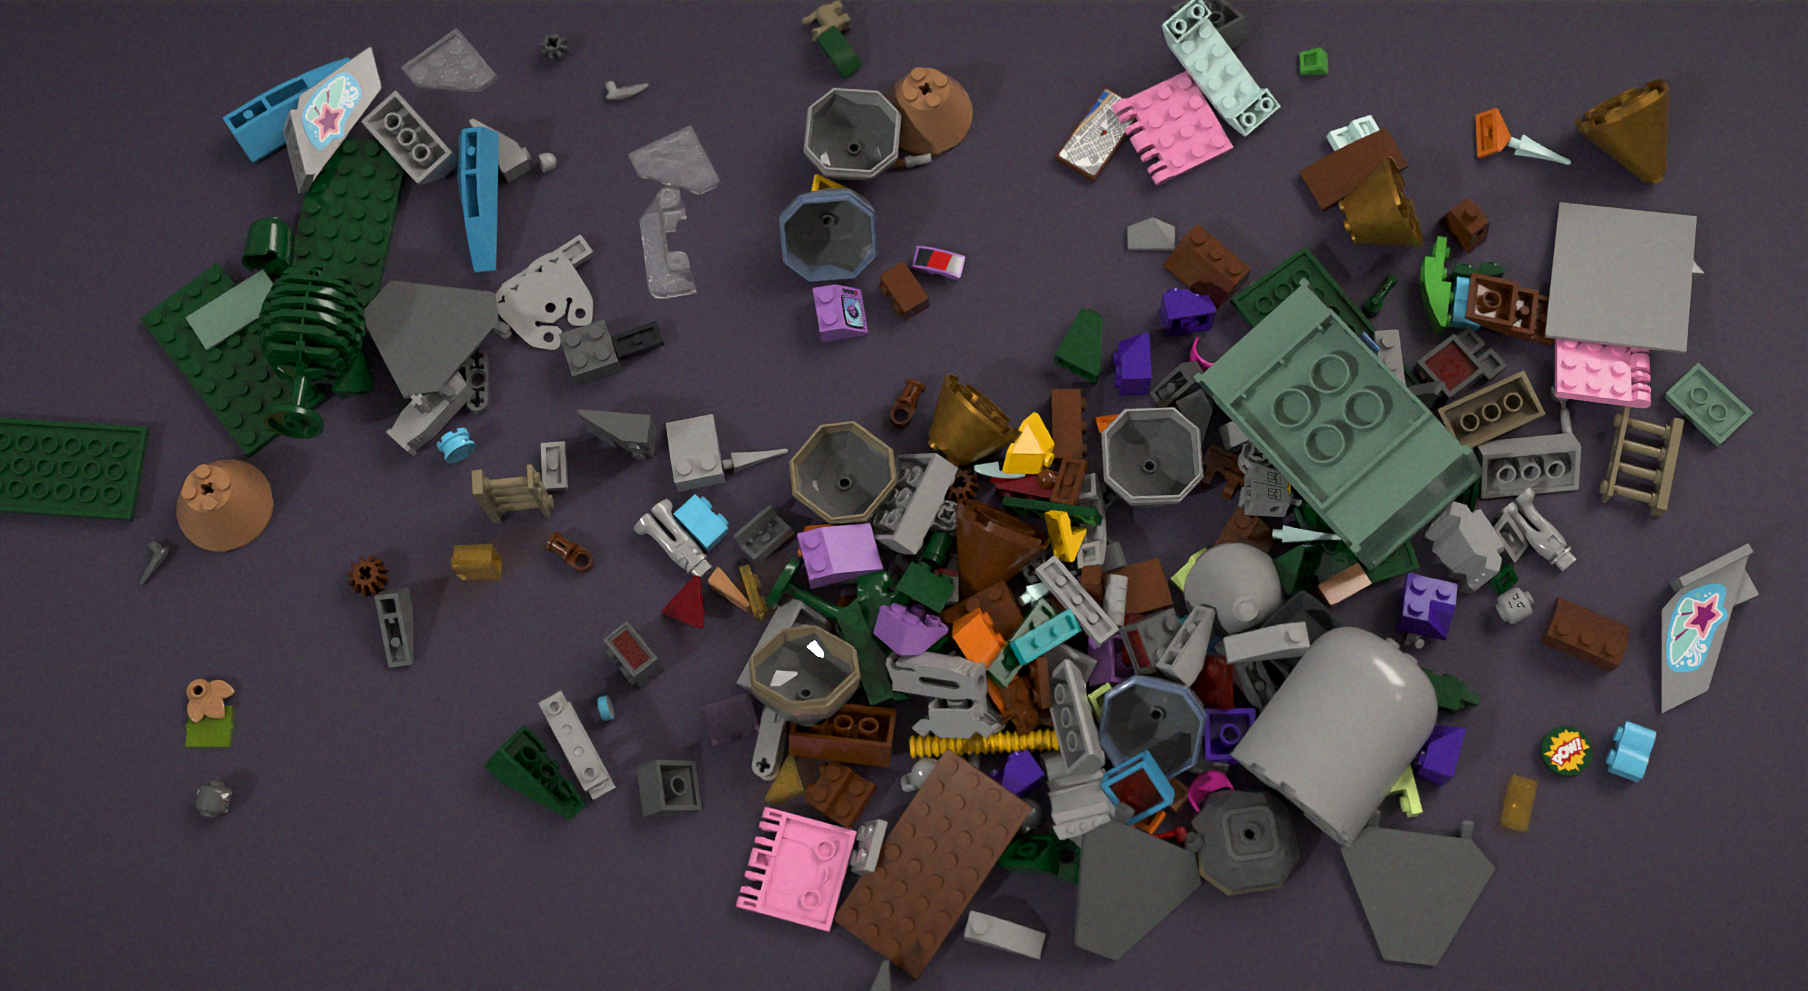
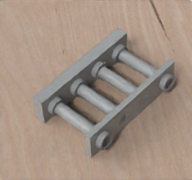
(577, 746)

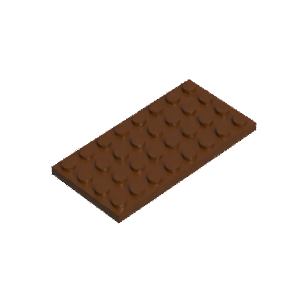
(933, 863)

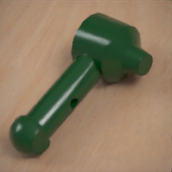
(1374, 303)

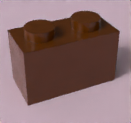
(904, 291)

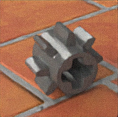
(554, 47)

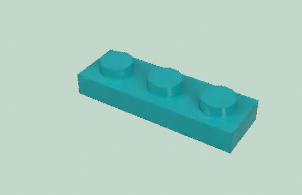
(1045, 636)

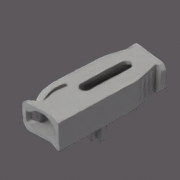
(428, 415)
(938, 675)

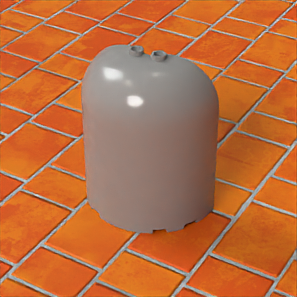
(1342, 729)

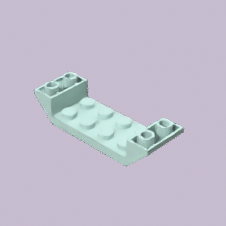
(1217, 68)

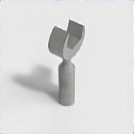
(1564, 412)

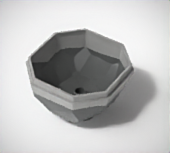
(847, 121)
(1154, 438)

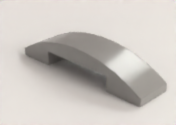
(1094, 543)

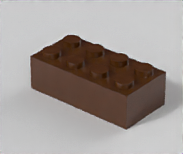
(851, 735)

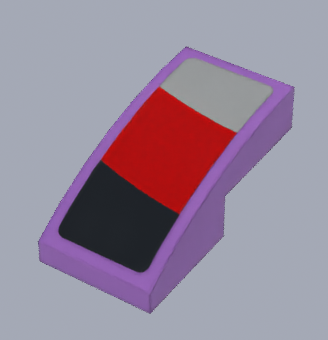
(938, 261)

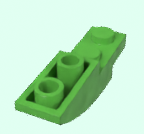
(1434, 289)

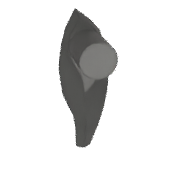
(159, 556)

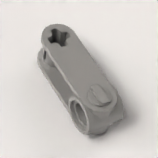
(770, 744)

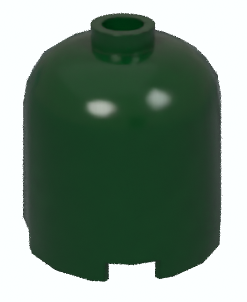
(268, 246)

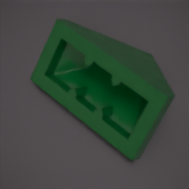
(356, 380)

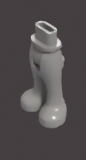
(1547, 540)
(684, 550)

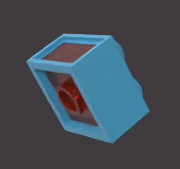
(1138, 785)

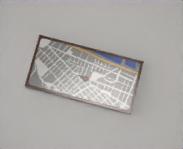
(1095, 137)

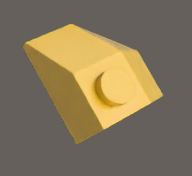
(1031, 450)

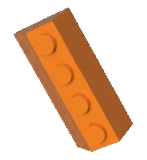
(981, 644)

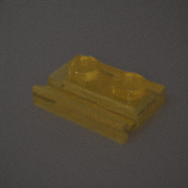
(752, 584)

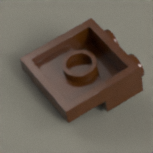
(839, 794)

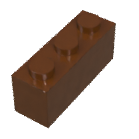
(1067, 424)

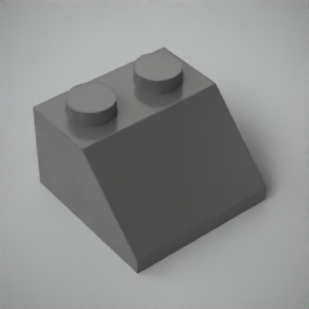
(668, 788)

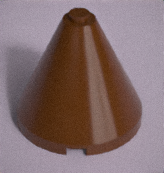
(993, 546)

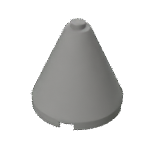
(1236, 584)

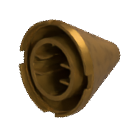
(1633, 129)

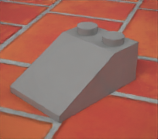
(695, 453)

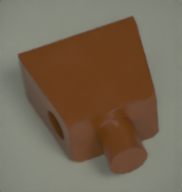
(1466, 225)

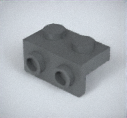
(763, 535)

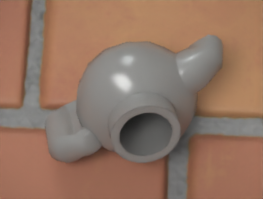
(918, 775)

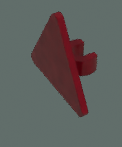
(688, 604)

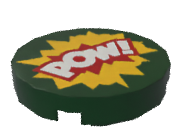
(1566, 751)

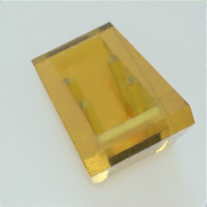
(787, 784)

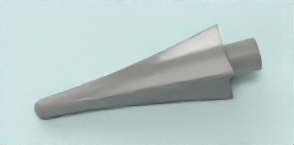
(743, 460)

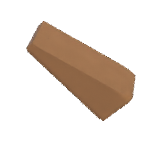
(1343, 585)
(723, 586)

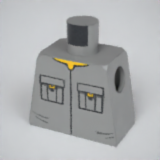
(1267, 492)

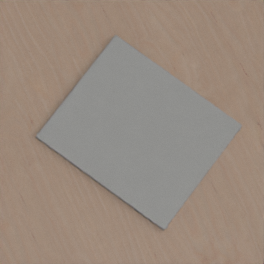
(1621, 277)

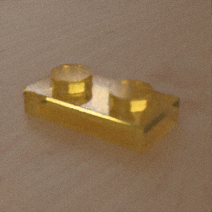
(1518, 803)

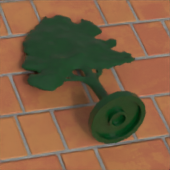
(871, 594)

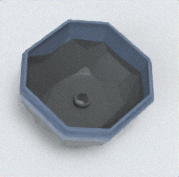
(830, 247)
(1131, 726)

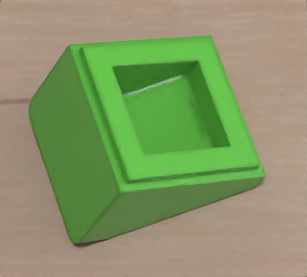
(1314, 62)

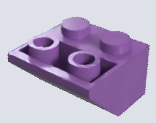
(908, 628)

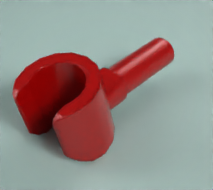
(1179, 833)

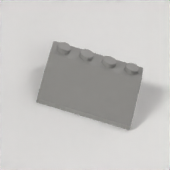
(913, 503)

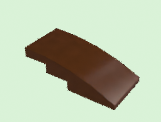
(1345, 168)
(1507, 308)
(1146, 588)

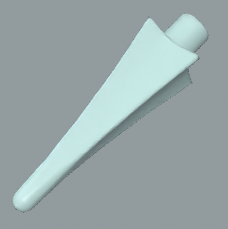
(1530, 148)
(1291, 534)
(1036, 592)

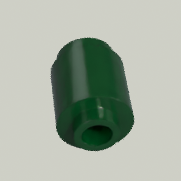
(937, 549)

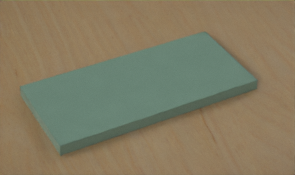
(230, 311)

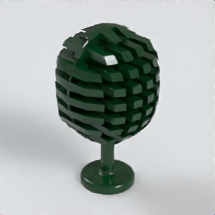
(310, 336)

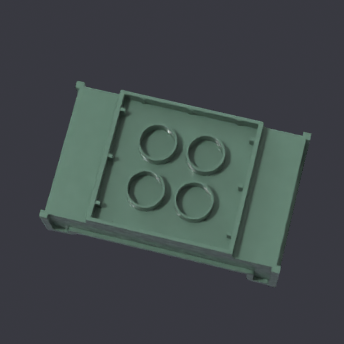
(1340, 426)

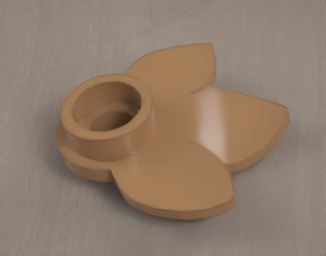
(210, 701)

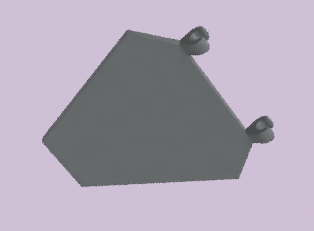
(430, 333)
(1129, 883)
(1415, 887)

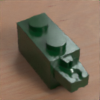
(1451, 693)

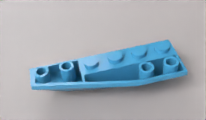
(261, 121)
(479, 193)

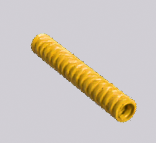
(978, 743)

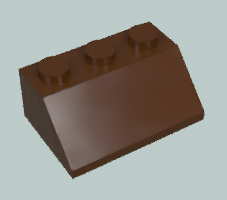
(1207, 266)
(997, 602)
(1586, 635)

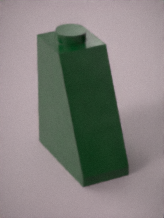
(1082, 346)

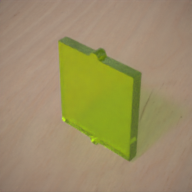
(210, 731)

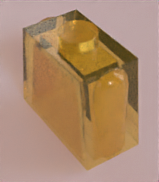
(477, 562)

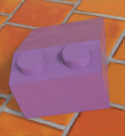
(838, 553)

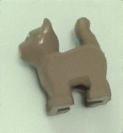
(827, 16)

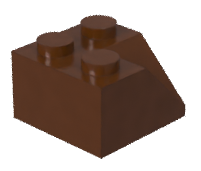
(1247, 530)

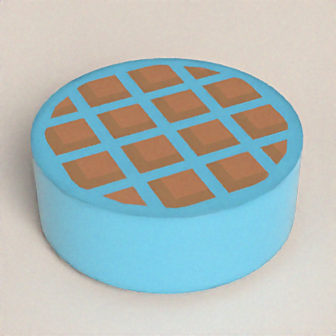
(605, 708)

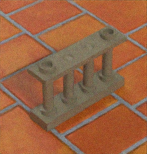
(1666, 455)
(511, 494)

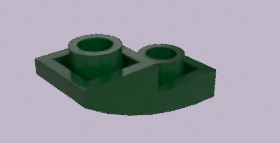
(839, 51)
(1489, 269)

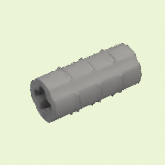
(1115, 598)

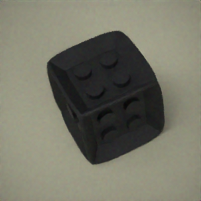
(1298, 609)

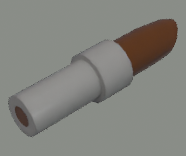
(911, 161)

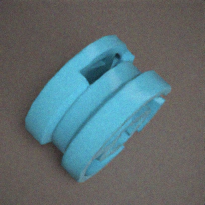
(456, 445)

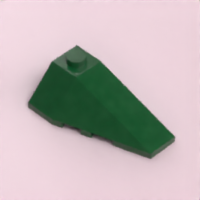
(529, 770)

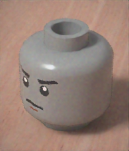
(1514, 605)

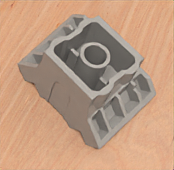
(1465, 545)
(960, 719)
(1079, 805)

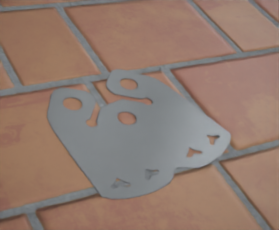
(535, 290)

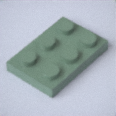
(1708, 404)

